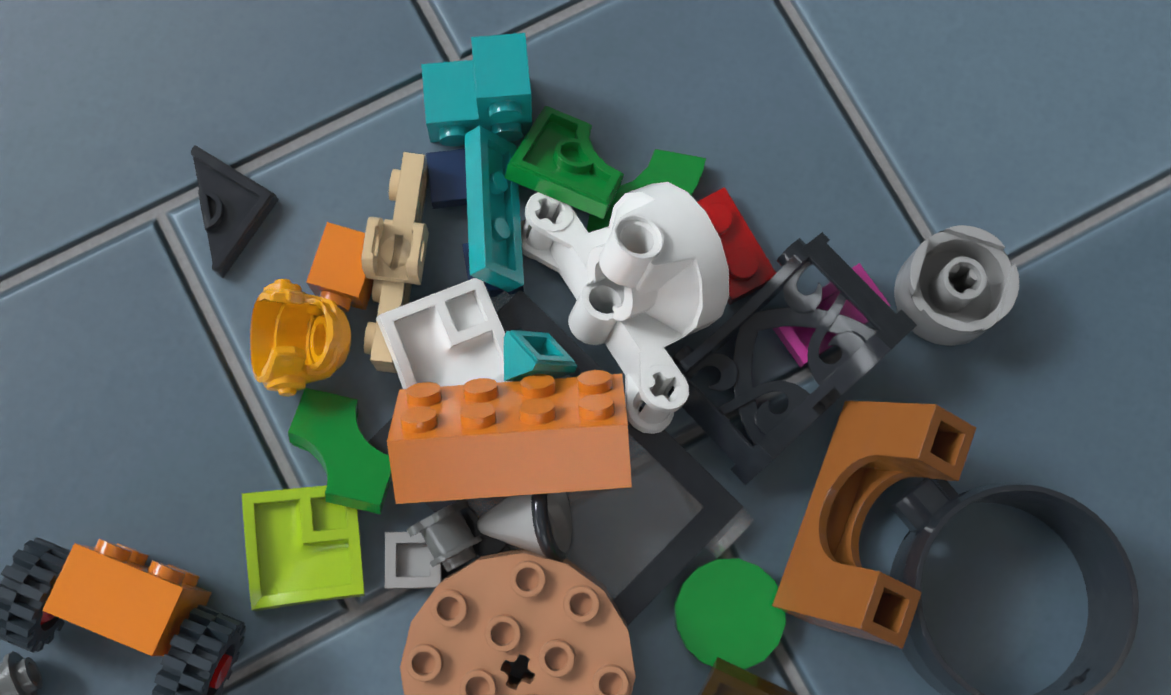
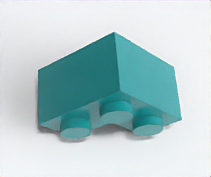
(480, 92)

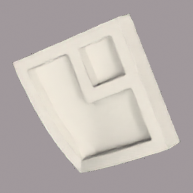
(446, 337)

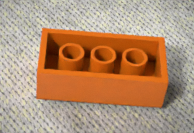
(509, 438)

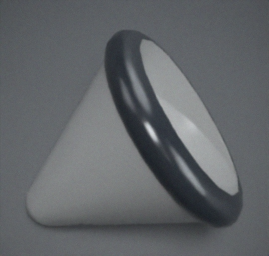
(532, 523)

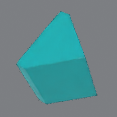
(532, 354)

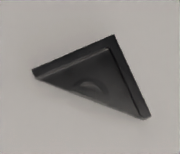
(230, 208)

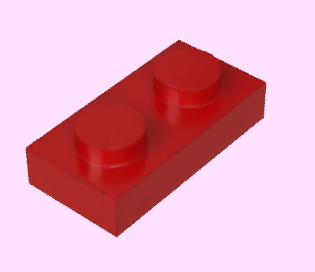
(745, 258)

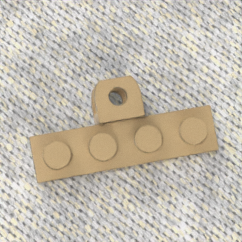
(396, 251)

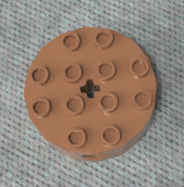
(511, 608)

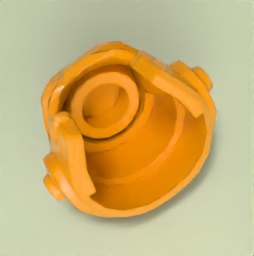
(296, 338)

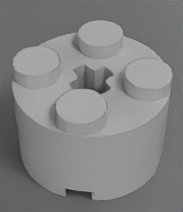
(982, 289)

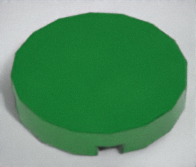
(729, 613)

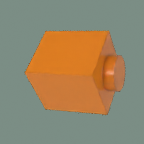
(338, 268)

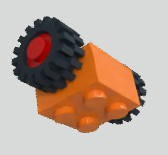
(123, 600)

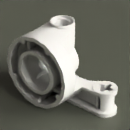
(652, 276)

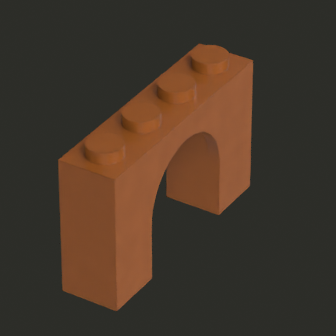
(867, 454)

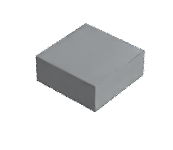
(409, 562)

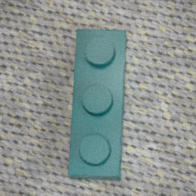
(492, 211)

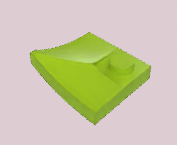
(300, 548)

